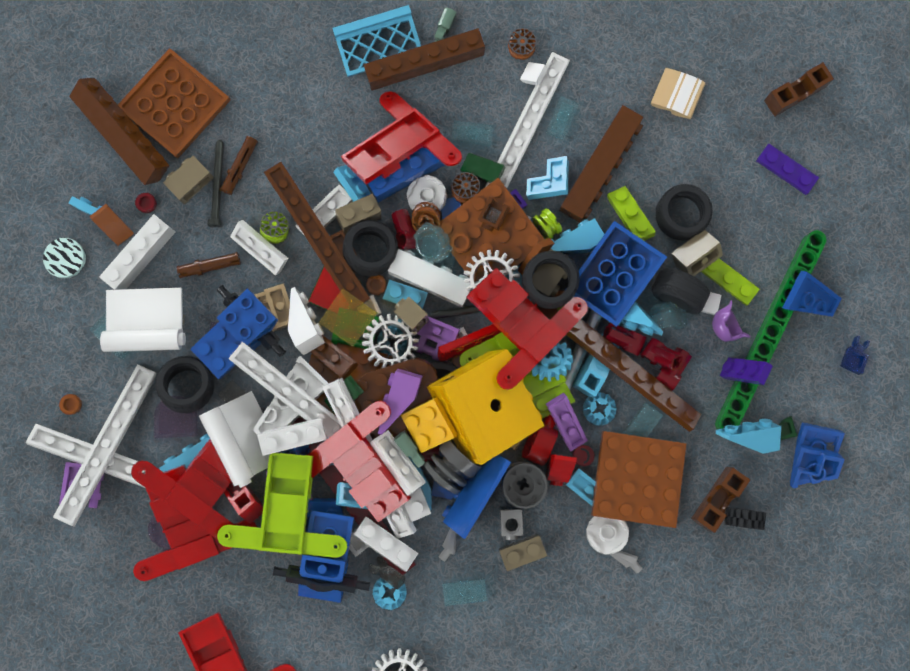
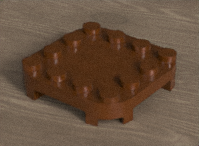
(376, 386)

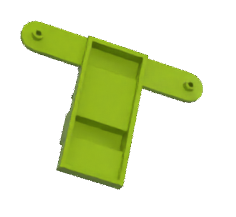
(541, 391)
(285, 514)

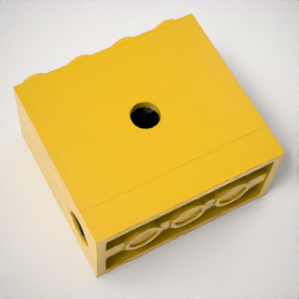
(482, 411)

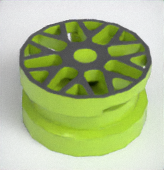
(547, 224)
(274, 228)

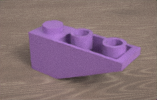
(402, 393)

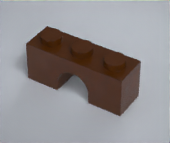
(801, 89)
(726, 488)

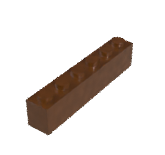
(424, 59)
(119, 130)
(601, 164)

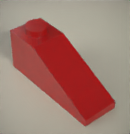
(560, 469)
(244, 502)

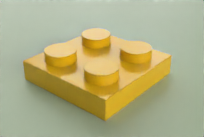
(429, 425)

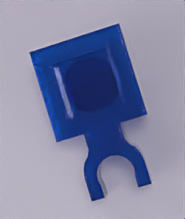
(854, 357)

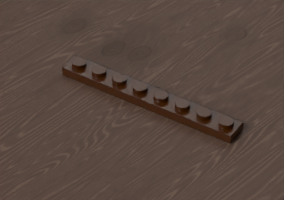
(314, 231)
(634, 375)

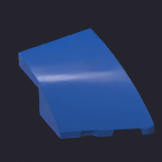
(811, 461)

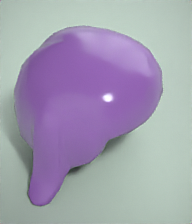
(733, 331)

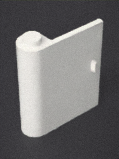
(143, 320)
(233, 437)

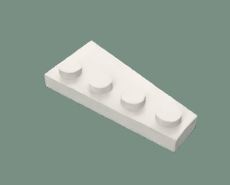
(281, 415)

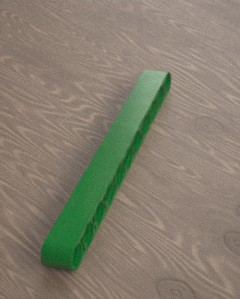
(777, 324)

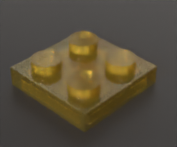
(347, 317)

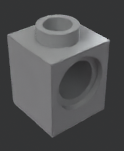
(516, 514)

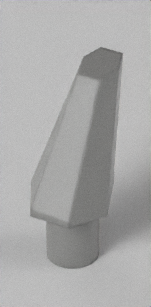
(449, 545)
(628, 560)

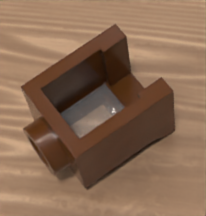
(493, 214)

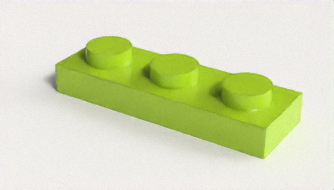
(630, 213)
(731, 281)

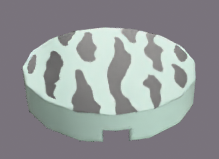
(64, 258)

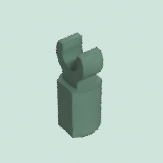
(445, 23)
(409, 448)

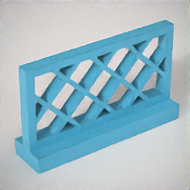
(370, 25)

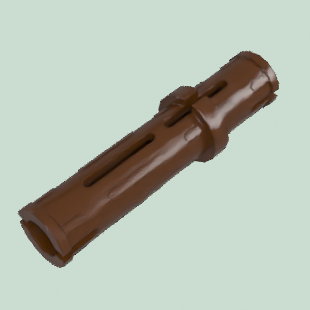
(249, 145)
(200, 267)

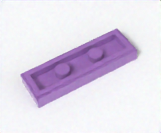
(566, 422)

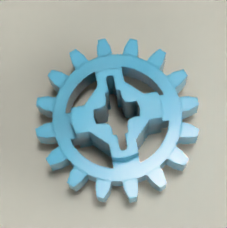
(553, 364)

